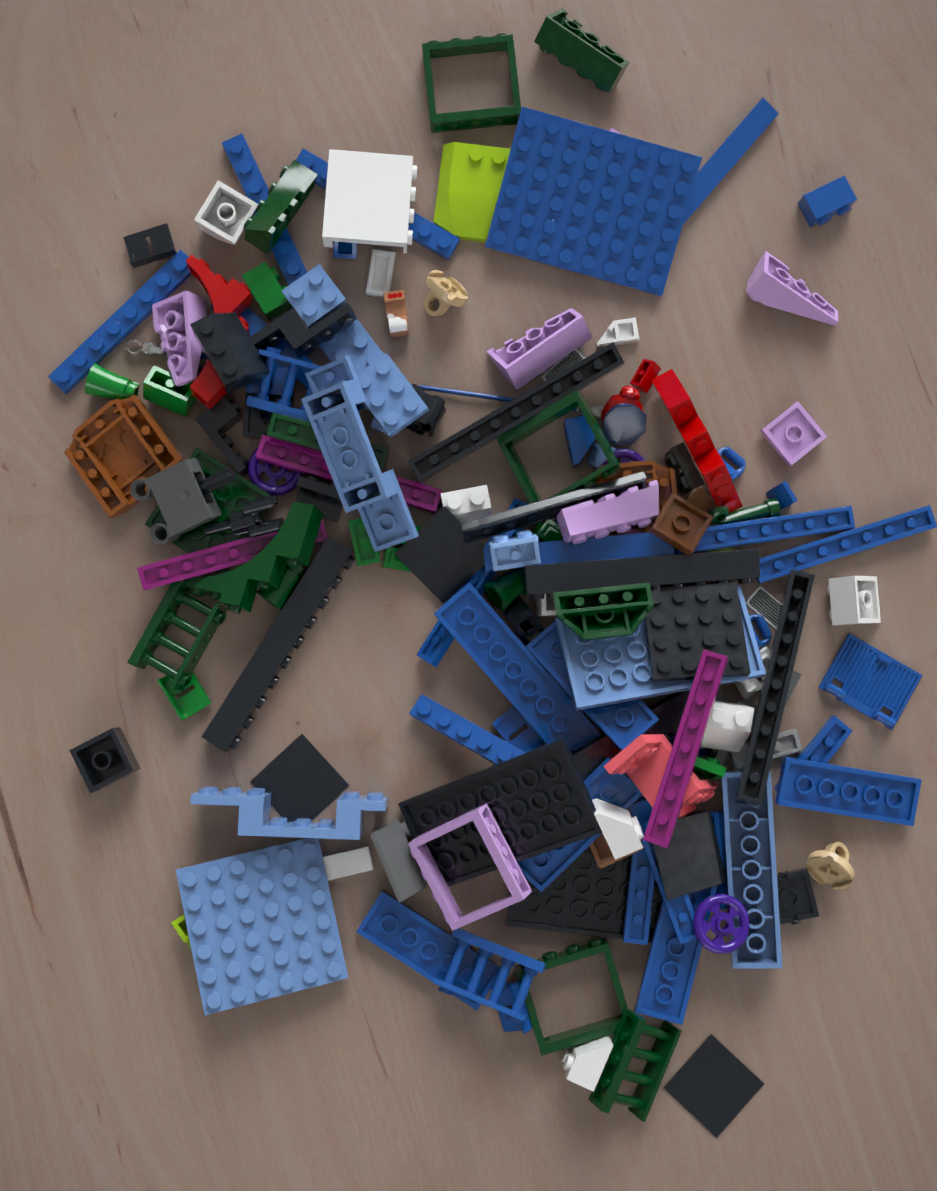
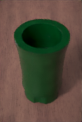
(289, 582)
(504, 588)

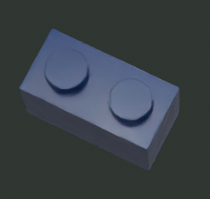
(827, 202)

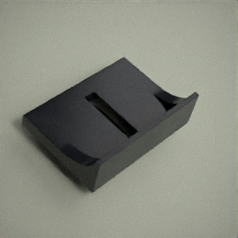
(139, 249)

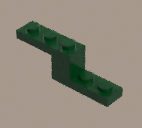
(302, 433)

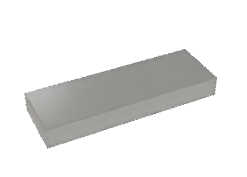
(786, 744)

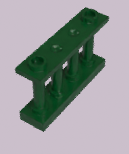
(155, 635)
(625, 1048)

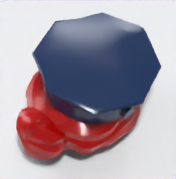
(624, 417)

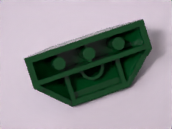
(604, 610)

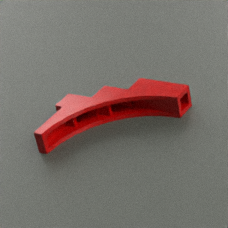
(225, 298)
(697, 440)

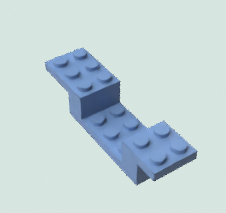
(384, 386)
(351, 457)
(256, 809)

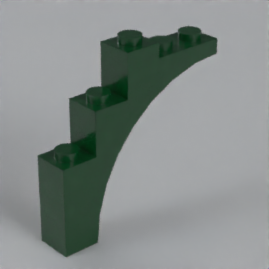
(289, 547)

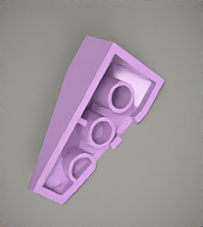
(779, 290)

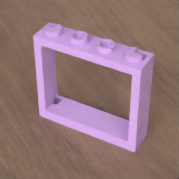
(497, 848)

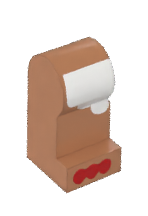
(396, 313)

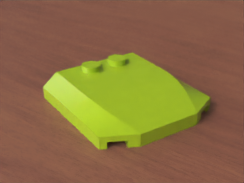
(469, 188)

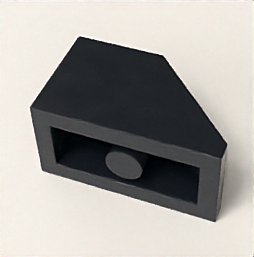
(523, 620)

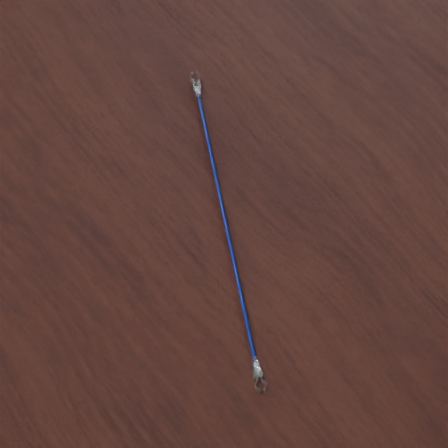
(151, 349)

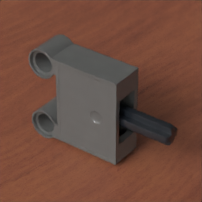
(182, 497)

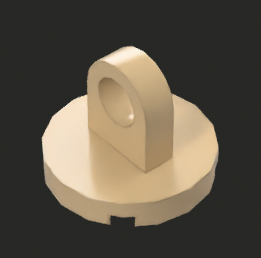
(447, 292)
(831, 868)

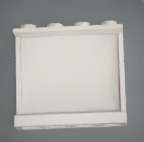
(369, 199)

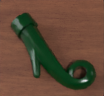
(767, 509)

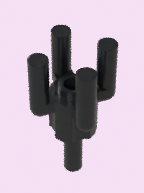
(249, 520)

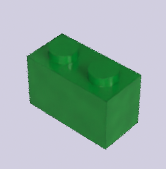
(267, 290)
(161, 390)

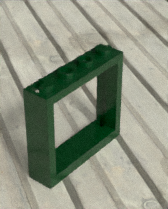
(471, 118)
(543, 419)
(587, 1032)

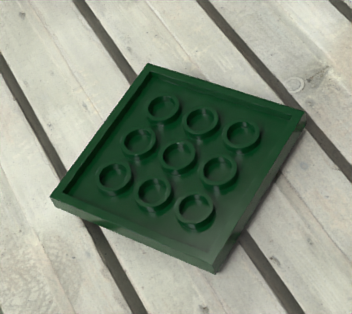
(228, 498)

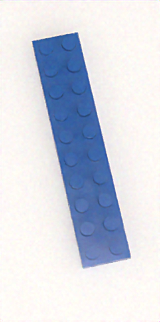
(514, 669)

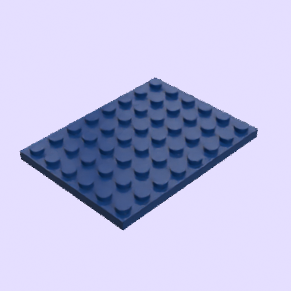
(592, 201)

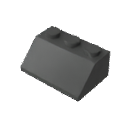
(400, 866)

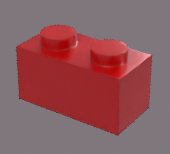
(645, 373)

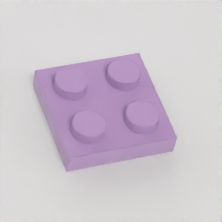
(793, 434)

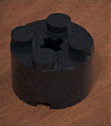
(430, 420)

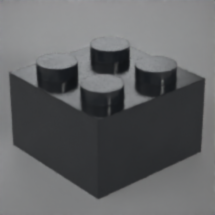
(105, 759)

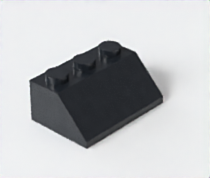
(229, 350)

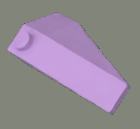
(172, 322)

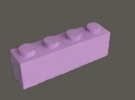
(540, 348)
(610, 514)

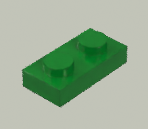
(362, 545)

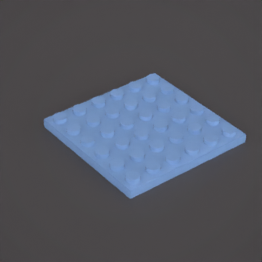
(261, 924)

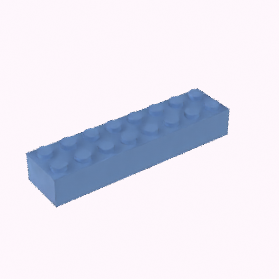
(752, 874)

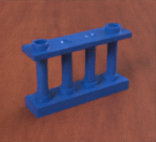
(283, 407)
(508, 959)

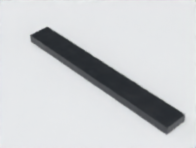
(545, 509)

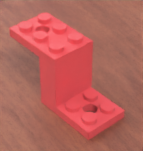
(645, 765)

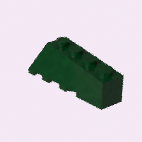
(581, 51)
(280, 206)

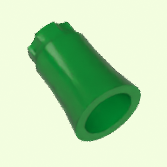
(109, 385)

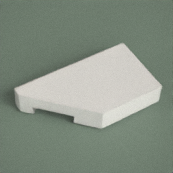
(620, 332)

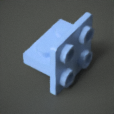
(515, 550)

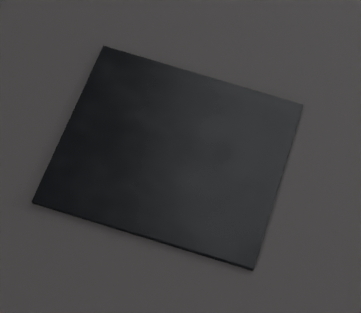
(441, 556)
(300, 781)
(692, 857)
(713, 1085)

